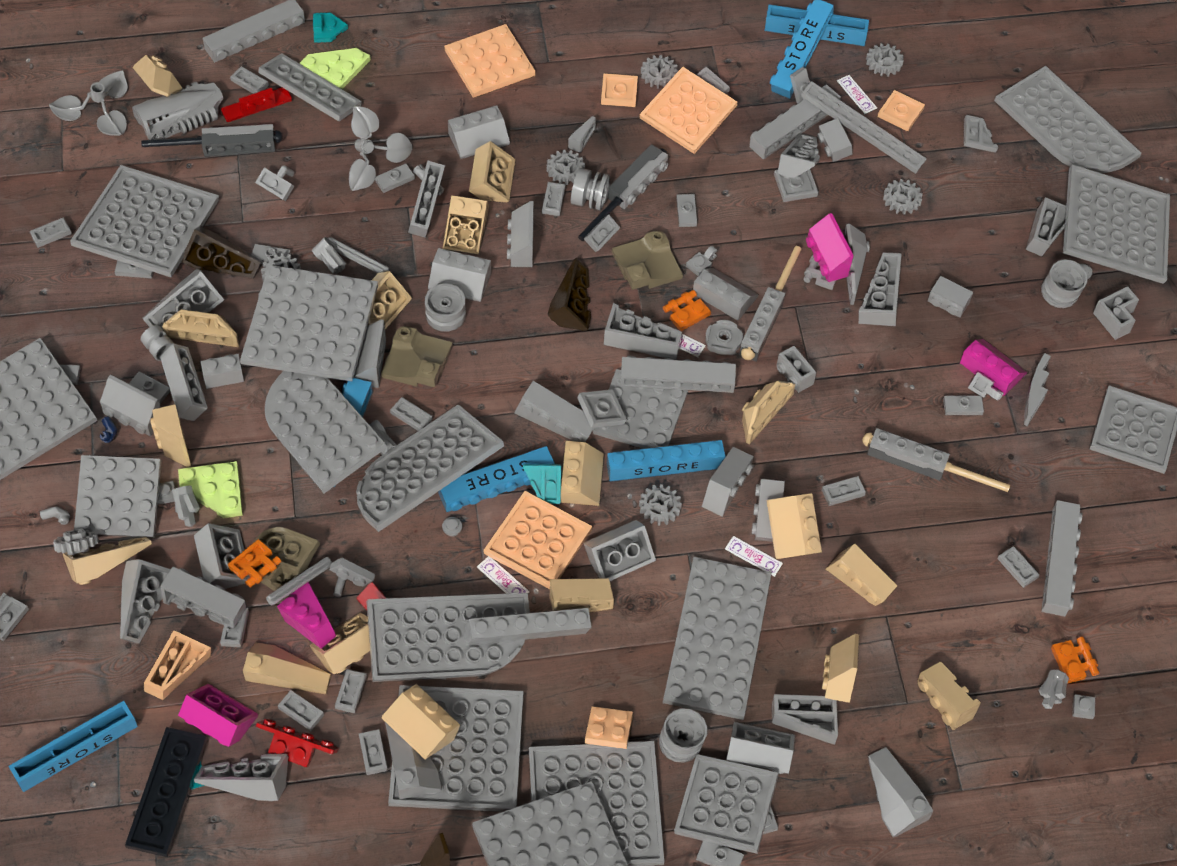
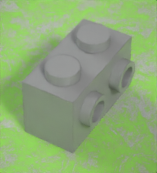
(835, 140)
(950, 296)
(796, 369)
(222, 371)

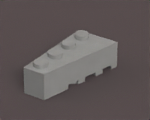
(202, 597)

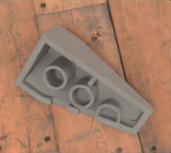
(799, 156)
(255, 779)
(899, 797)

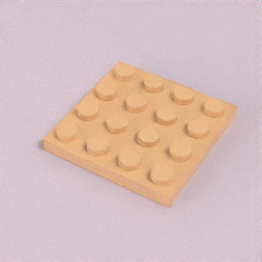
(489, 60)
(688, 110)
(538, 539)

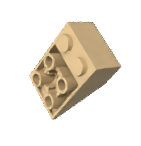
(465, 224)

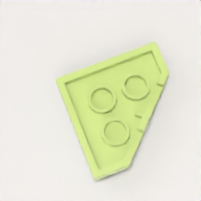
(337, 66)
(215, 487)

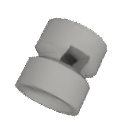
(156, 341)

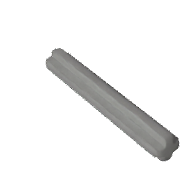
(359, 257)
(299, 581)

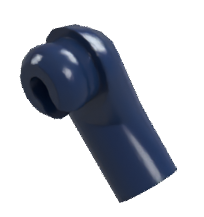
(110, 432)

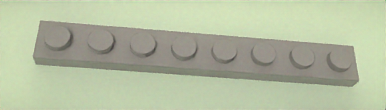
(863, 127)

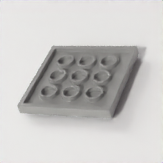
(649, 414)
(1135, 429)
(118, 496)
(726, 803)

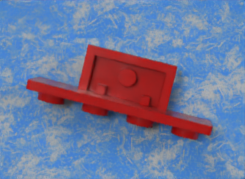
(256, 103)
(296, 745)

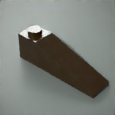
(214, 253)
(571, 301)
(437, 853)

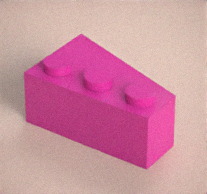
(306, 616)

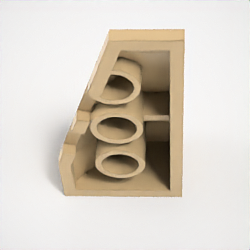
(96, 562)

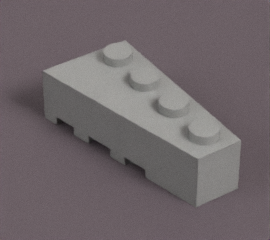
(882, 297)
(641, 334)
(554, 413)

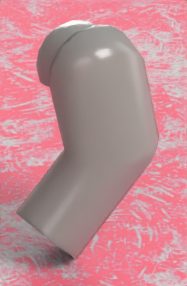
(62, 515)

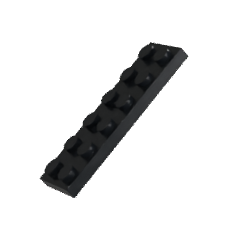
(166, 792)

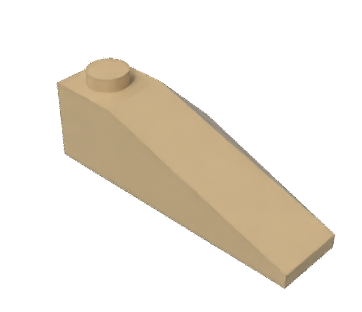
(280, 668)

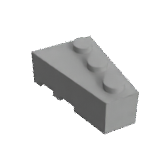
(1047, 226)
(727, 480)
(765, 491)
(807, 715)

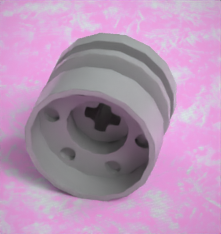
(590, 189)
(1064, 283)
(683, 725)

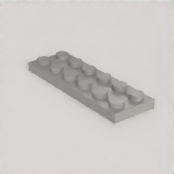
(309, 87)

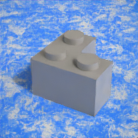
(1115, 312)

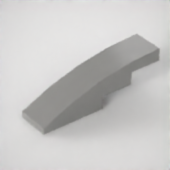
(1036, 392)

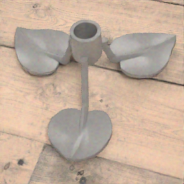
(111, 123)
(362, 124)

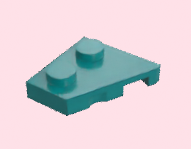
(545, 481)

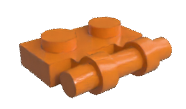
(688, 315)
(250, 559)
(1069, 662)

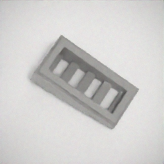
(581, 136)

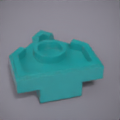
(327, 27)

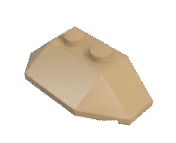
(157, 75)
(201, 328)
(764, 407)

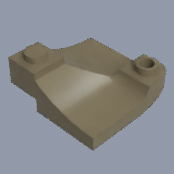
(647, 261)
(416, 358)
(294, 552)

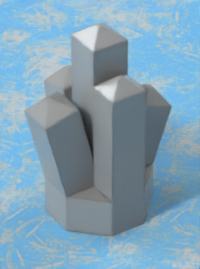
(185, 504)
(1054, 688)

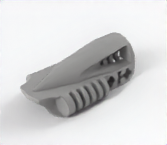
(184, 110)

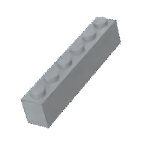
(253, 30)
(787, 126)
(678, 374)
(1061, 558)
(527, 626)

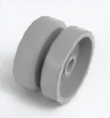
(445, 307)

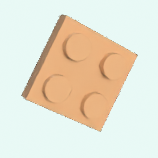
(619, 90)
(901, 110)
(609, 727)

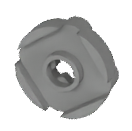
(720, 346)

